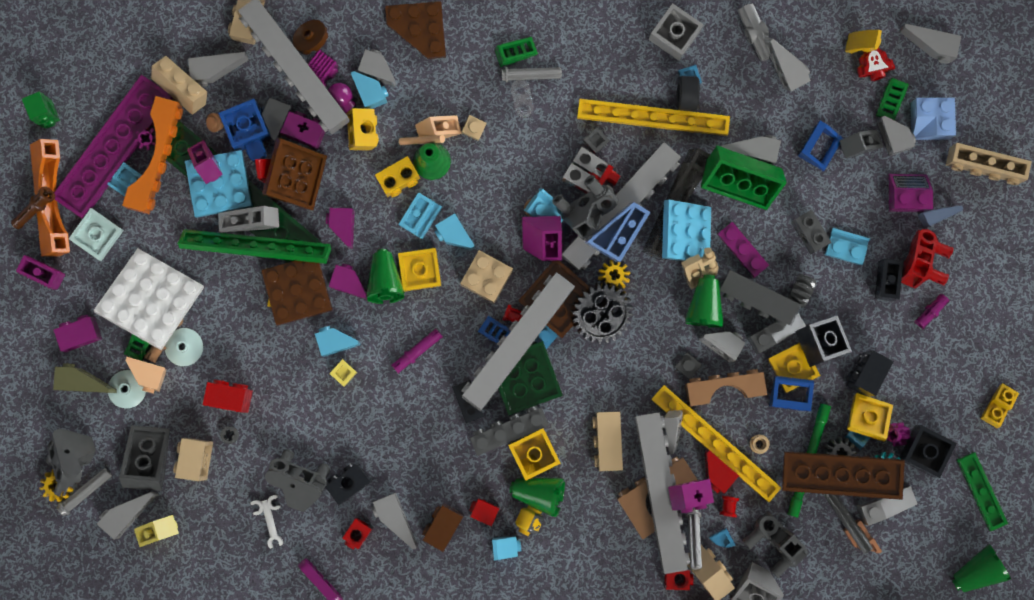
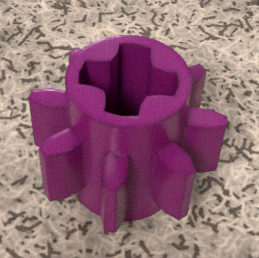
(141, 140)
(898, 434)

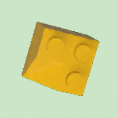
(534, 454)

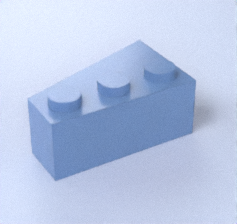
(619, 232)

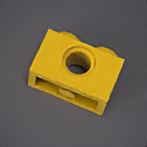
(356, 138)

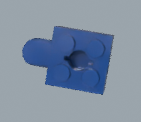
(246, 129)

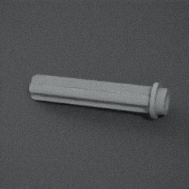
(531, 74)
(83, 492)
(694, 539)

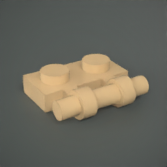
(695, 267)

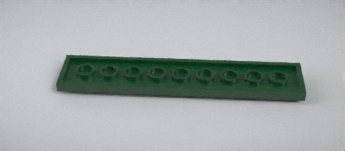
(288, 227)

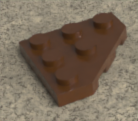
(419, 26)

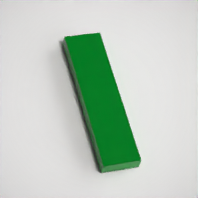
(982, 491)

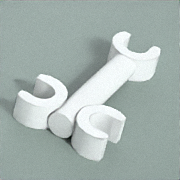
(266, 506)

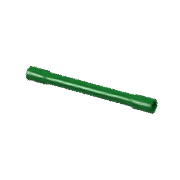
(821, 420)

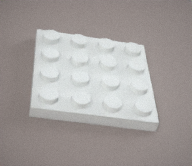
(149, 299)

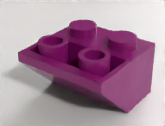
(543, 237)

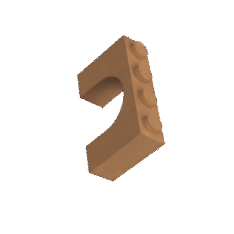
(634, 500)

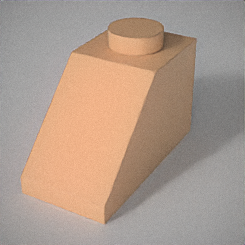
(439, 125)
(147, 375)

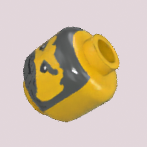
(529, 520)

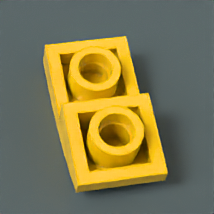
(863, 40)
(999, 405)

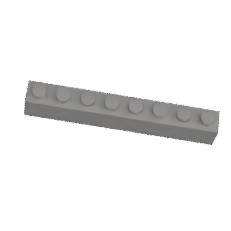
(294, 66)
(635, 190)
(517, 342)
(658, 479)

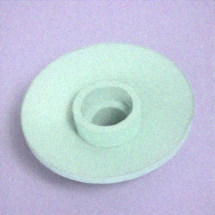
(192, 350)
(132, 396)

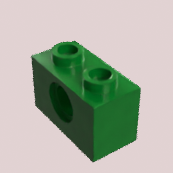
(41, 110)

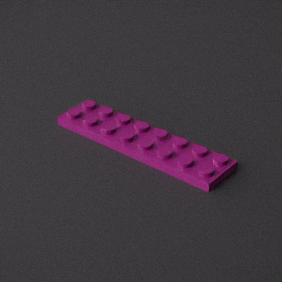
(109, 148)

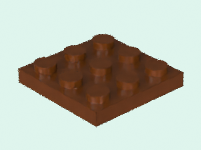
(294, 174)
(296, 291)
(561, 321)

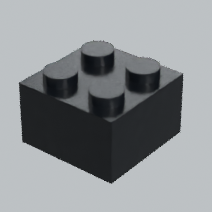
(823, 341)
(869, 373)
(927, 451)

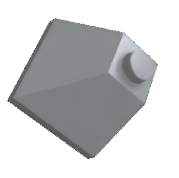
(725, 344)
(757, 584)

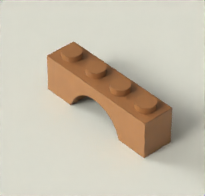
(750, 385)

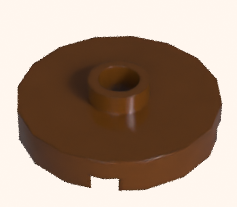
(310, 36)

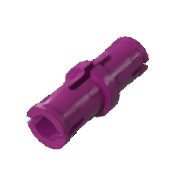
(932, 311)

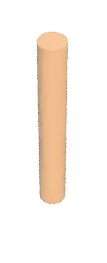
(422, 140)

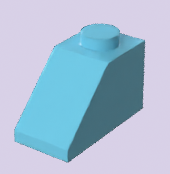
(370, 91)
(453, 233)
(334, 341)
(505, 547)

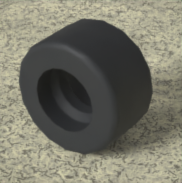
(688, 93)

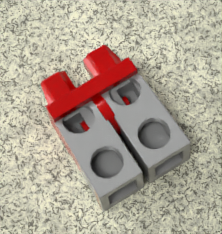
(588, 164)

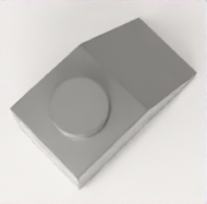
(376, 67)
(895, 136)

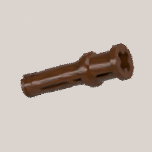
(36, 203)

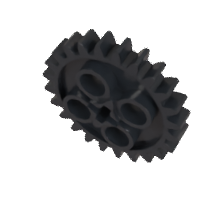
(588, 304)

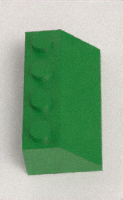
(742, 178)

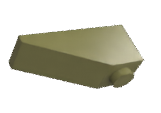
(76, 379)

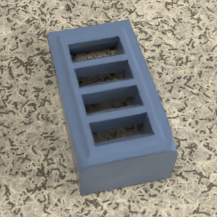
(934, 216)

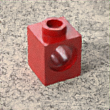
(483, 511)
(359, 525)
(669, 583)

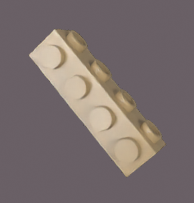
(988, 163)

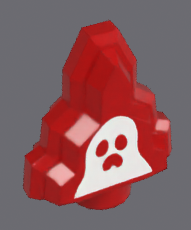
(874, 65)

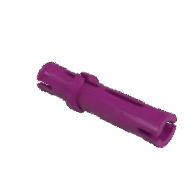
(416, 351)

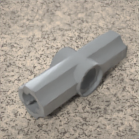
(755, 30)

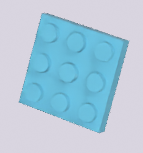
(226, 193)
(685, 230)

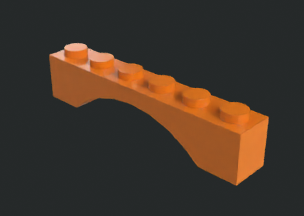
(45, 163)
(142, 192)

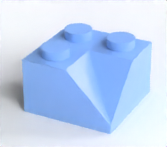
(933, 118)

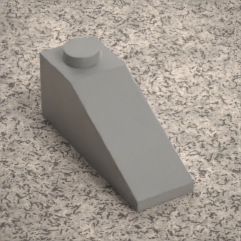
(933, 42)
(211, 68)
(789, 68)
(759, 148)
(249, 219)
(881, 508)
(392, 515)
(121, 517)

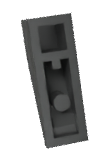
(773, 334)

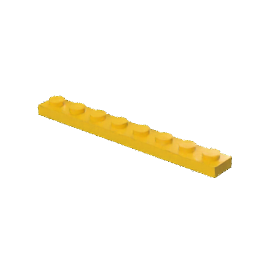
(653, 117)
(718, 444)

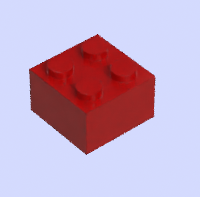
(227, 397)

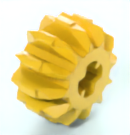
(620, 273)
(49, 487)

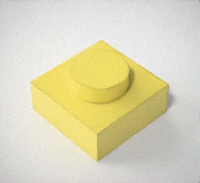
(343, 373)

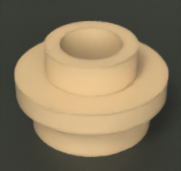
(765, 446)

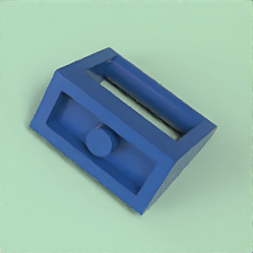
(811, 141)
(803, 406)

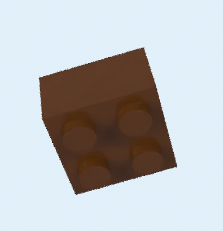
(443, 527)

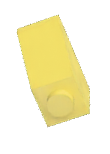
(156, 530)

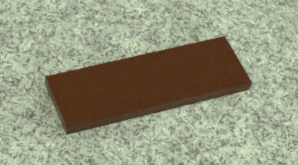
(843, 475)

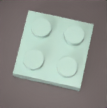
(96, 234)

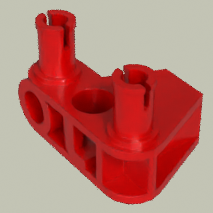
(919, 261)

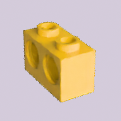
(395, 172)

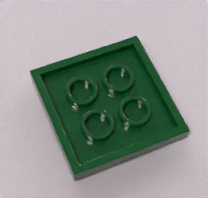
(530, 381)

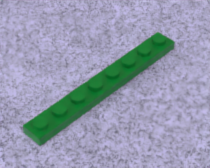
(254, 246)

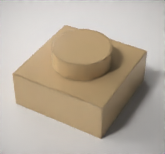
(473, 127)

